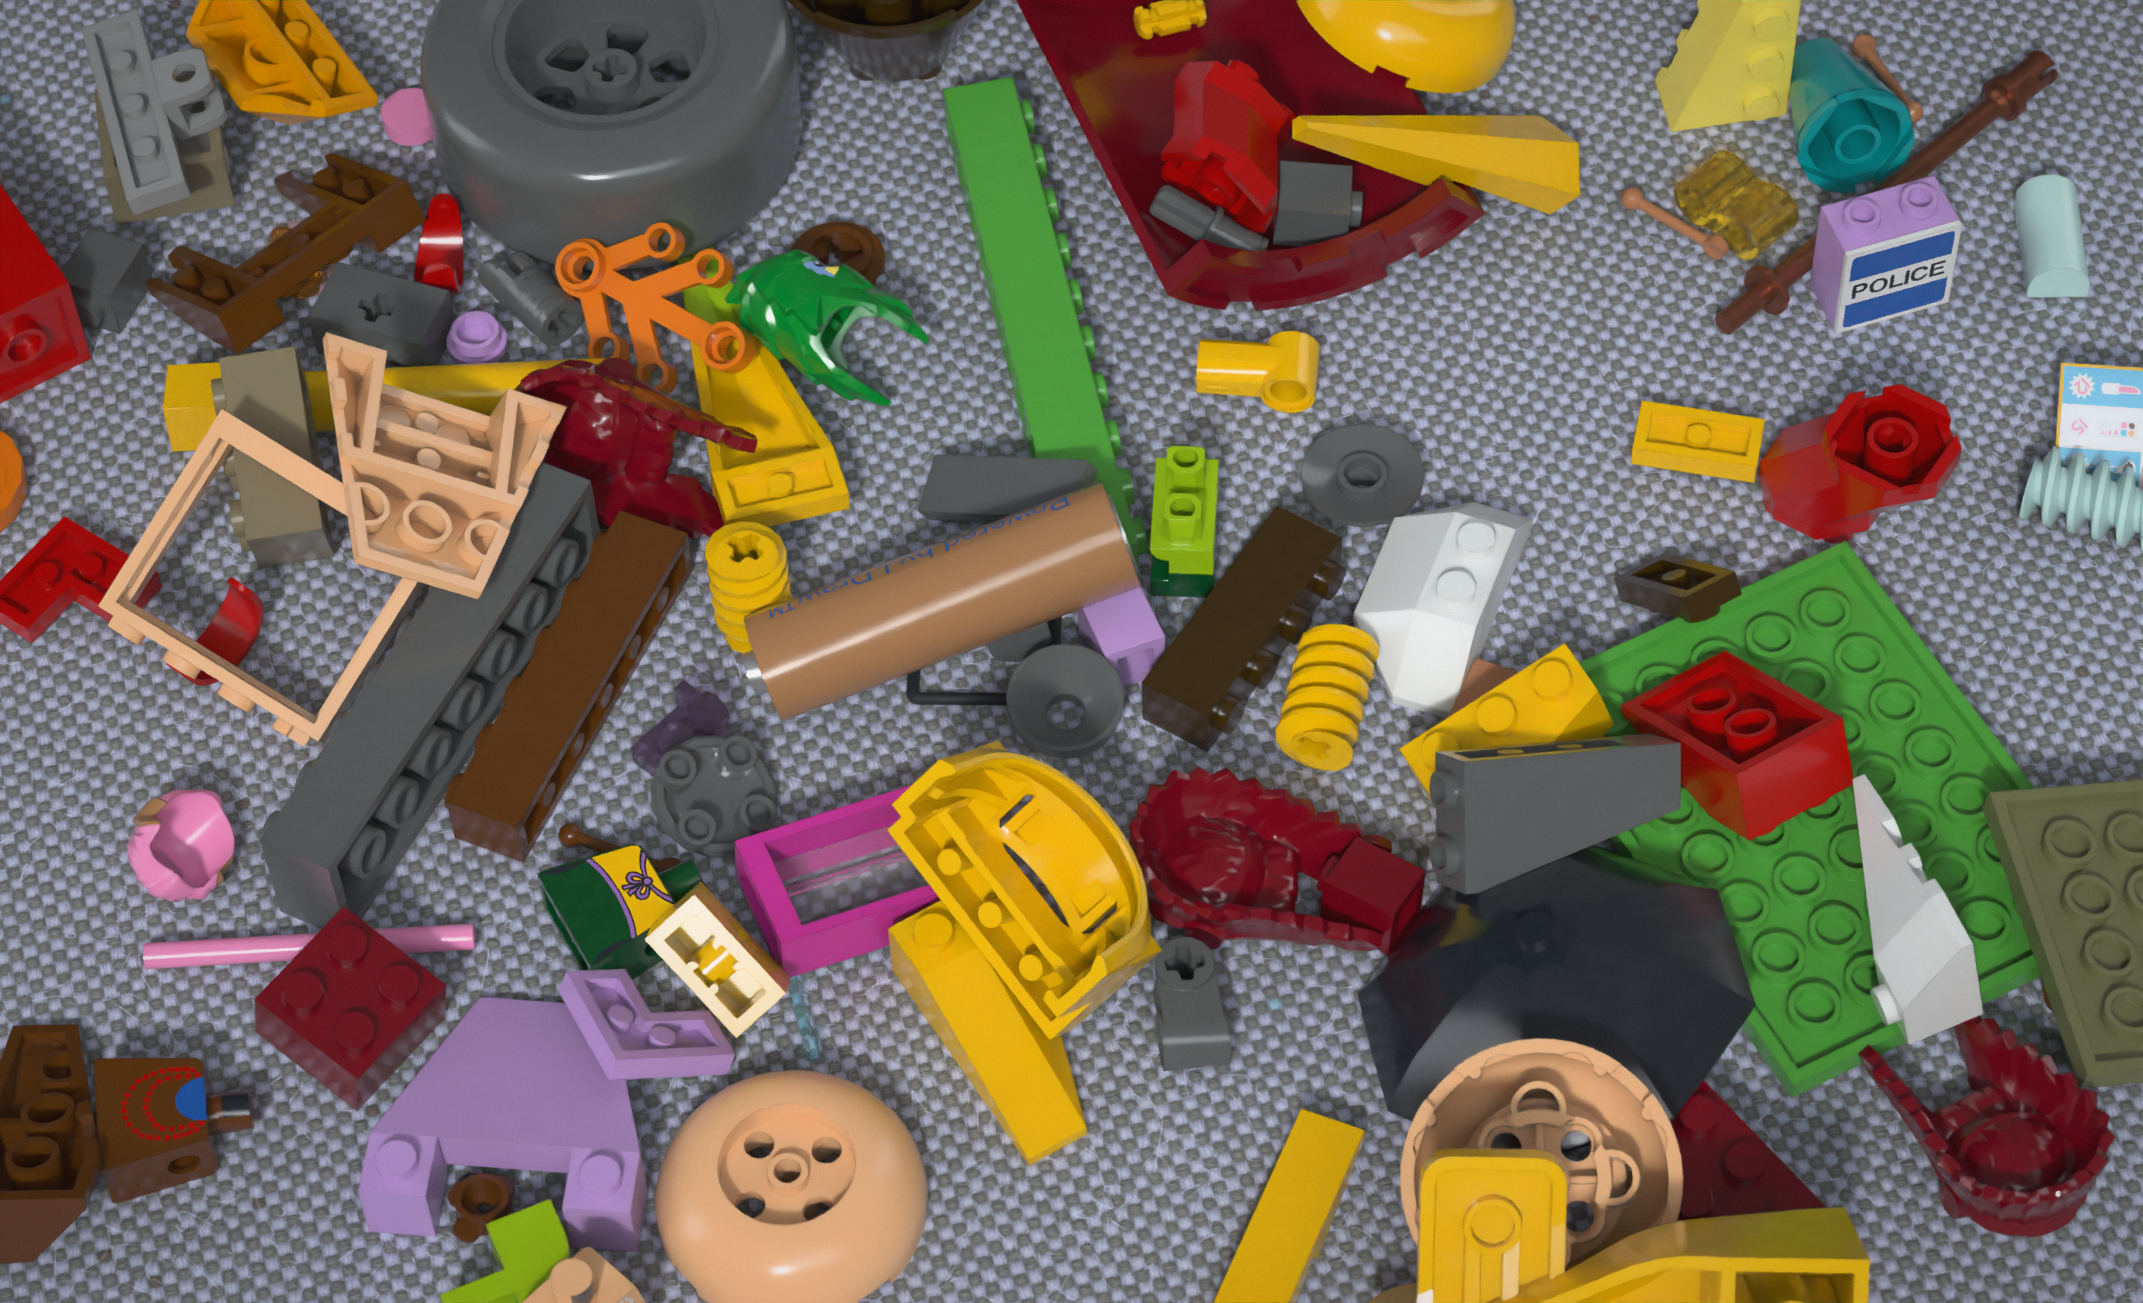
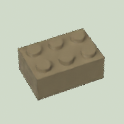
(273, 514)

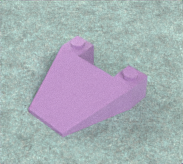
(510, 1094)

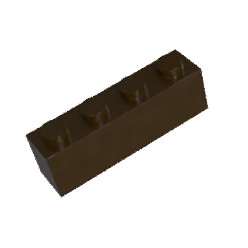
(1243, 629)

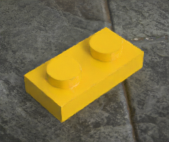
(1697, 441)

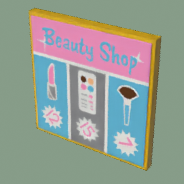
(2101, 417)

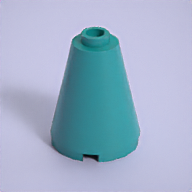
(1845, 119)

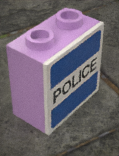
(1885, 254)

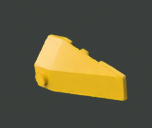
(988, 1032)

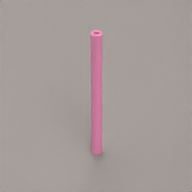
(286, 947)

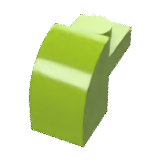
(526, 1252)

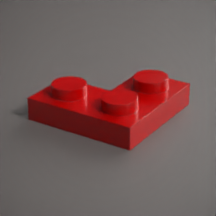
(57, 571)

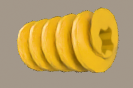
(745, 575)
(1327, 696)

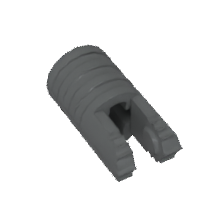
(532, 297)

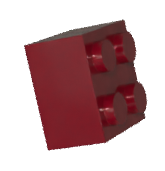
(350, 1008)

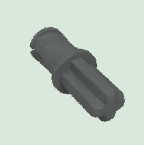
(1202, 222)

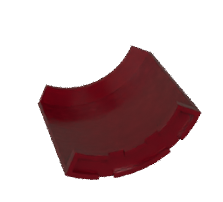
(1126, 109)

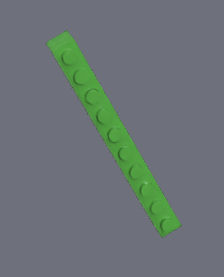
(1029, 289)

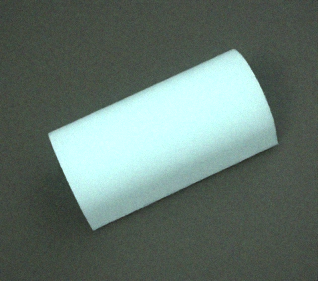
(2051, 238)

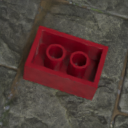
(1729, 1166)

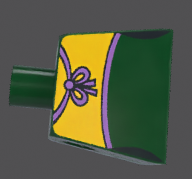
(609, 905)

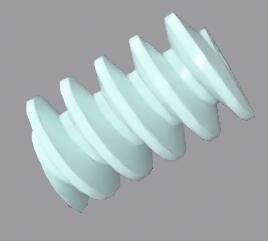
(2085, 497)

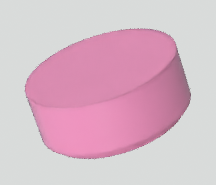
(406, 117)

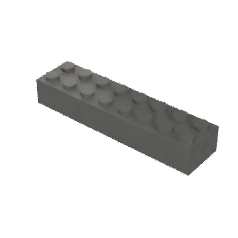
(424, 712)

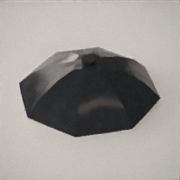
(1564, 953)

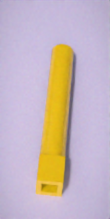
(476, 387)

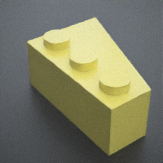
(1731, 64)

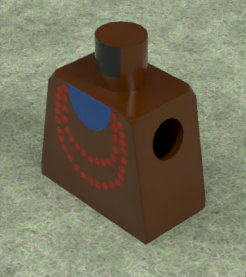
(161, 1123)

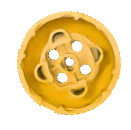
(1430, 42)

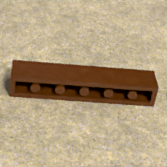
(569, 686)

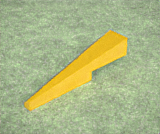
(1500, 154)

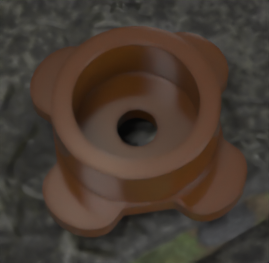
(476, 1192)

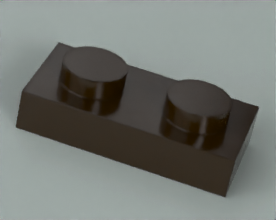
(1678, 587)

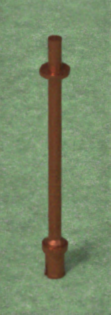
(2002, 98)

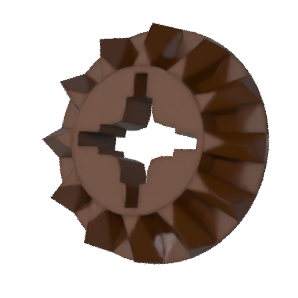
(849, 243)

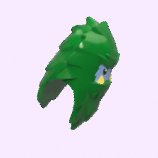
(806, 311)

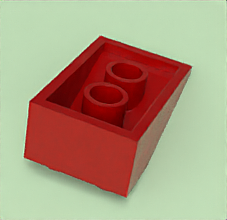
(1746, 742)

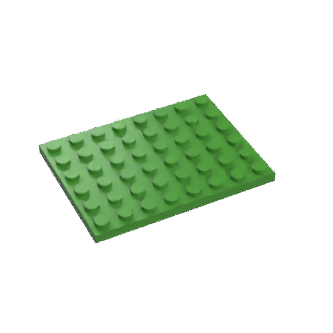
(1801, 889)

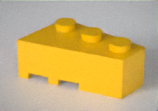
(1537, 705)

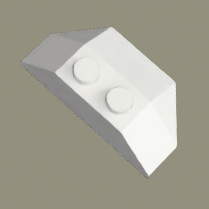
(1438, 598)

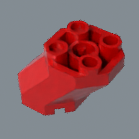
(1227, 141)
(1858, 462)

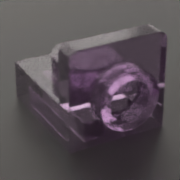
(694, 716)

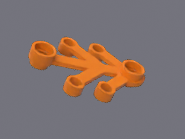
(646, 301)

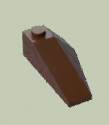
(45, 1138)

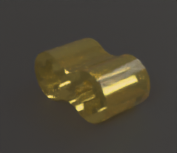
(1736, 204)

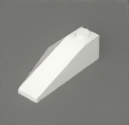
(1917, 939)

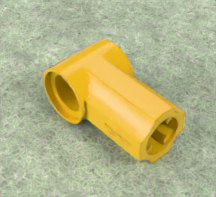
(1277, 371)

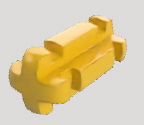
(1169, 17)

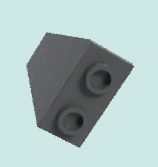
(1539, 802)

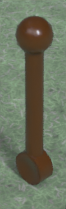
(572, 835)

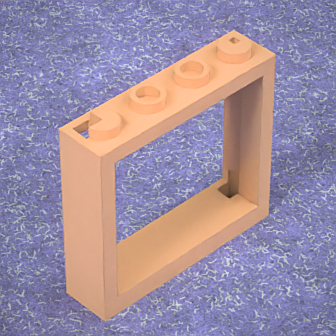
(193, 657)

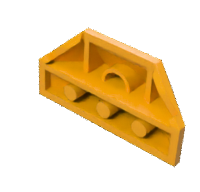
(278, 60)

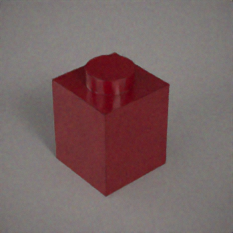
(1371, 891)

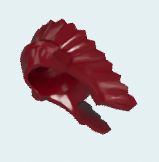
(624, 441)
(1228, 859)
(2016, 1145)

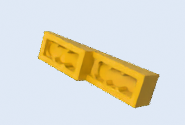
(1293, 1212)

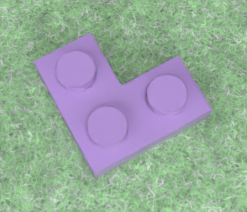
(641, 1043)

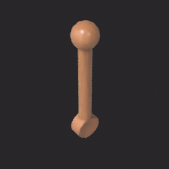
(1865, 48)
(1713, 245)

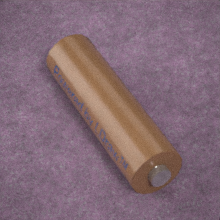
(939, 602)

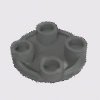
(713, 794)

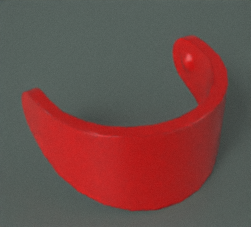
(441, 246)
(232, 629)

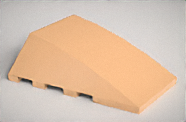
(428, 479)

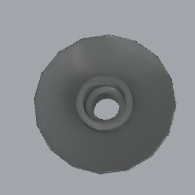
(1364, 457)

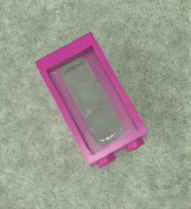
(830, 884)

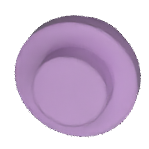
(476, 339)

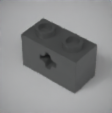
(385, 313)

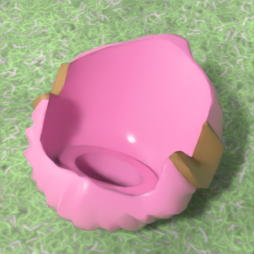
(181, 845)

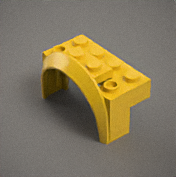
(1070, 843)

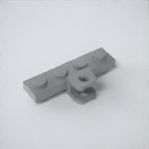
(147, 107)

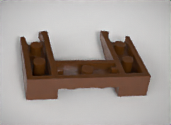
(345, 207)

